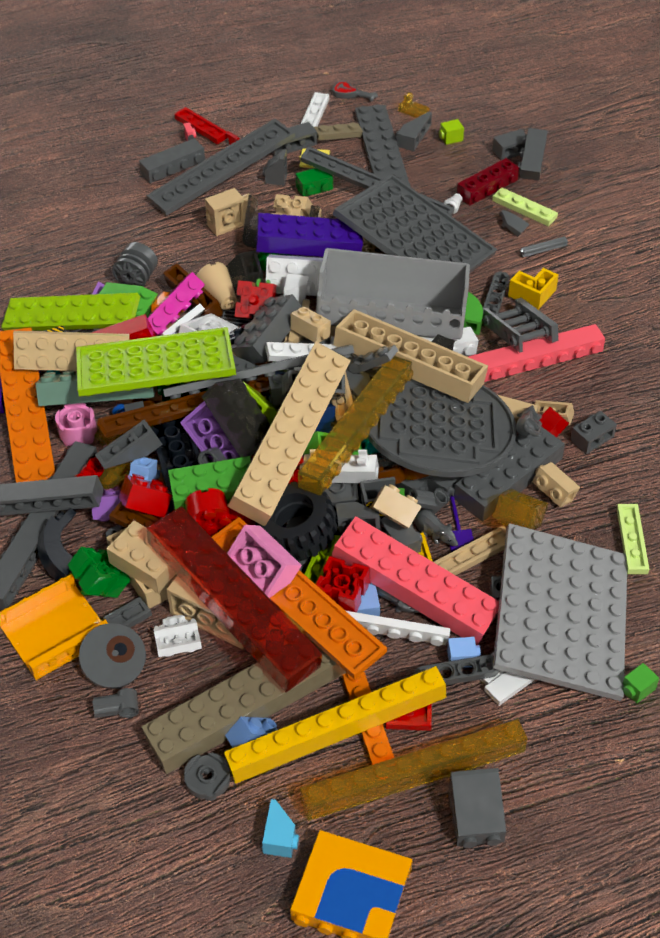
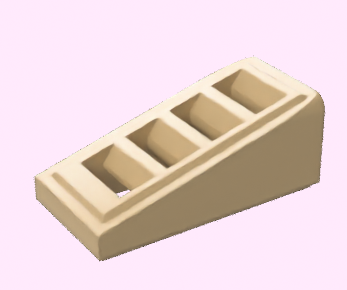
(564, 409)

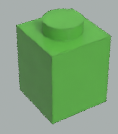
(640, 683)

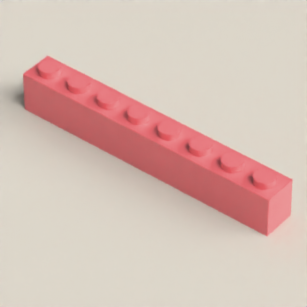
(542, 352)

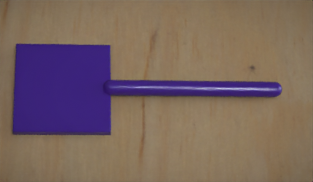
(462, 536)

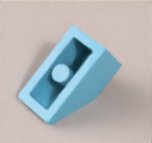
(279, 832)

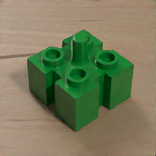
(97, 574)

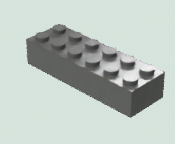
(481, 491)

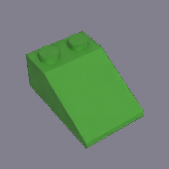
(147, 296)

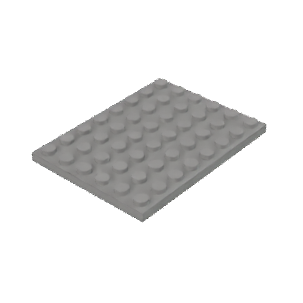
(562, 612)

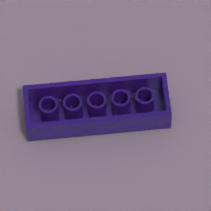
(304, 235)

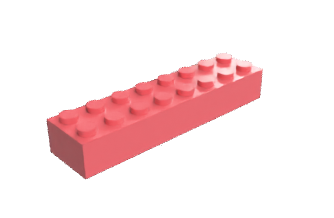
(417, 580)

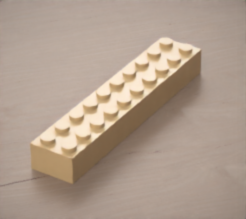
(289, 434)

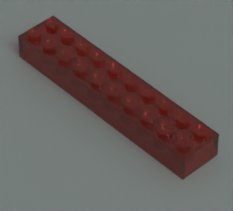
(234, 599)

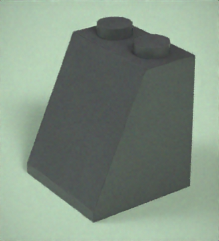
(477, 807)

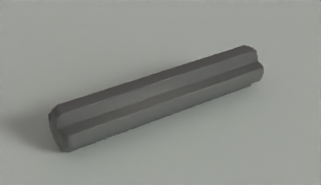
(543, 246)

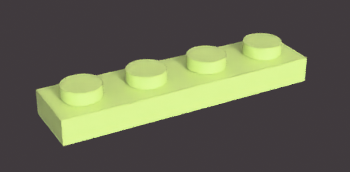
(525, 206)
(632, 539)

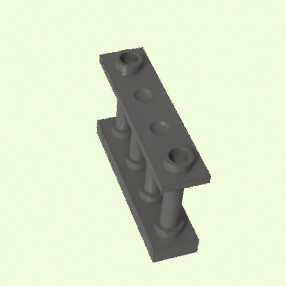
(525, 313)

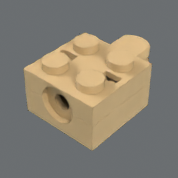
(226, 211)

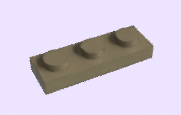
(338, 131)

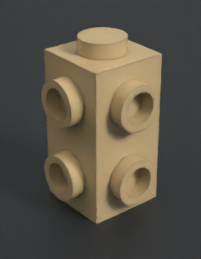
(310, 324)
(555, 484)

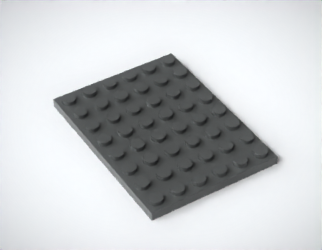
(411, 225)

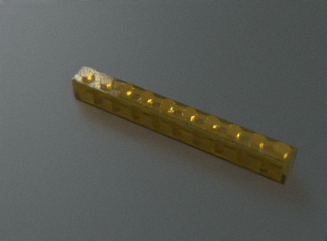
(354, 426)
(412, 769)

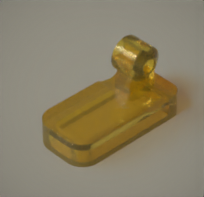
(412, 108)

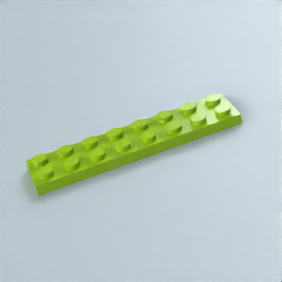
(70, 311)

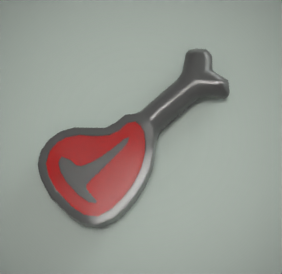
(345, 90)

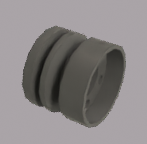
(135, 264)

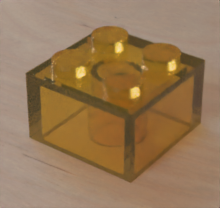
(520, 510)

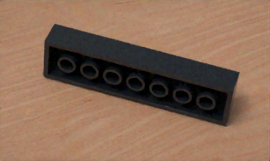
(176, 452)

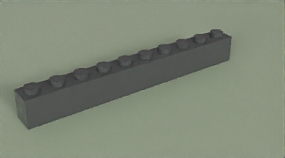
(23, 550)

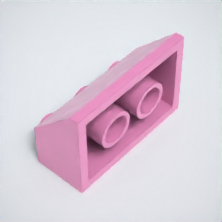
(263, 559)

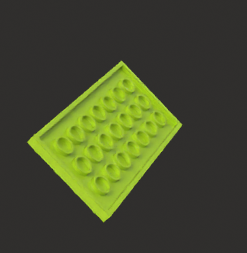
(154, 361)

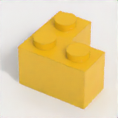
(533, 289)

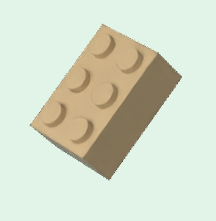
(138, 559)

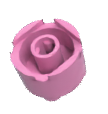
(76, 423)

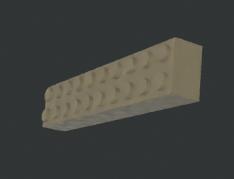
(210, 715)

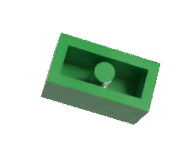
(313, 182)

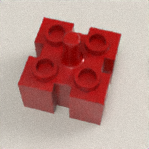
(252, 297)
(344, 583)

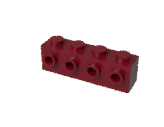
(487, 181)

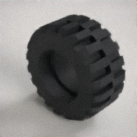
(311, 535)

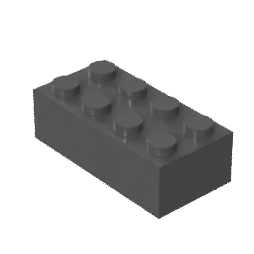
(269, 325)

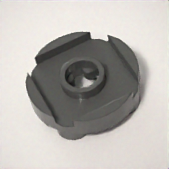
(212, 787)

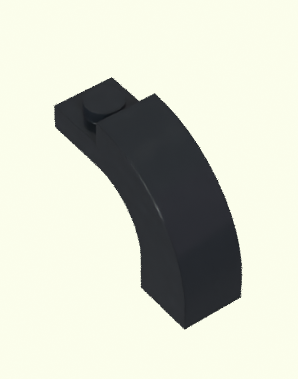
(50, 549)

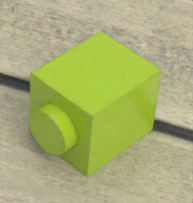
(451, 131)

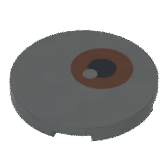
(112, 656)

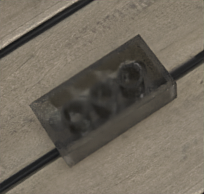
(237, 415)

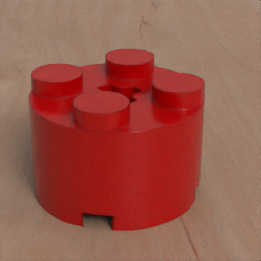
(209, 509)

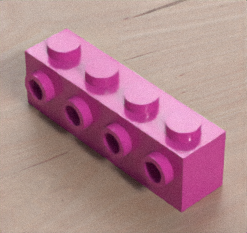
(176, 301)

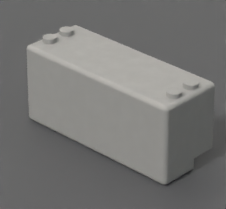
(400, 290)

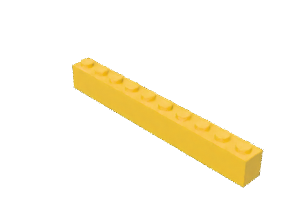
(335, 724)

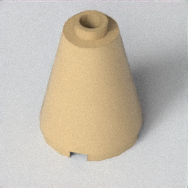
(218, 284)

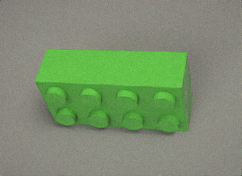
(220, 475)

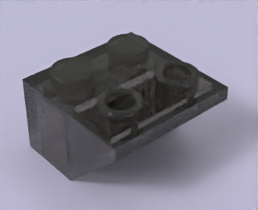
(245, 268)

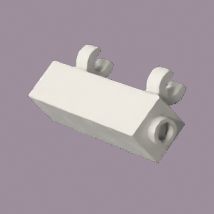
(359, 468)

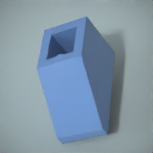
(249, 729)

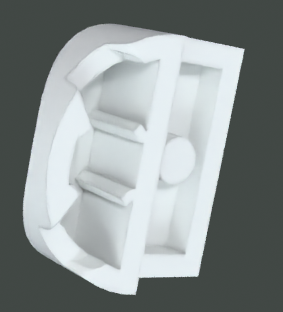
(177, 636)

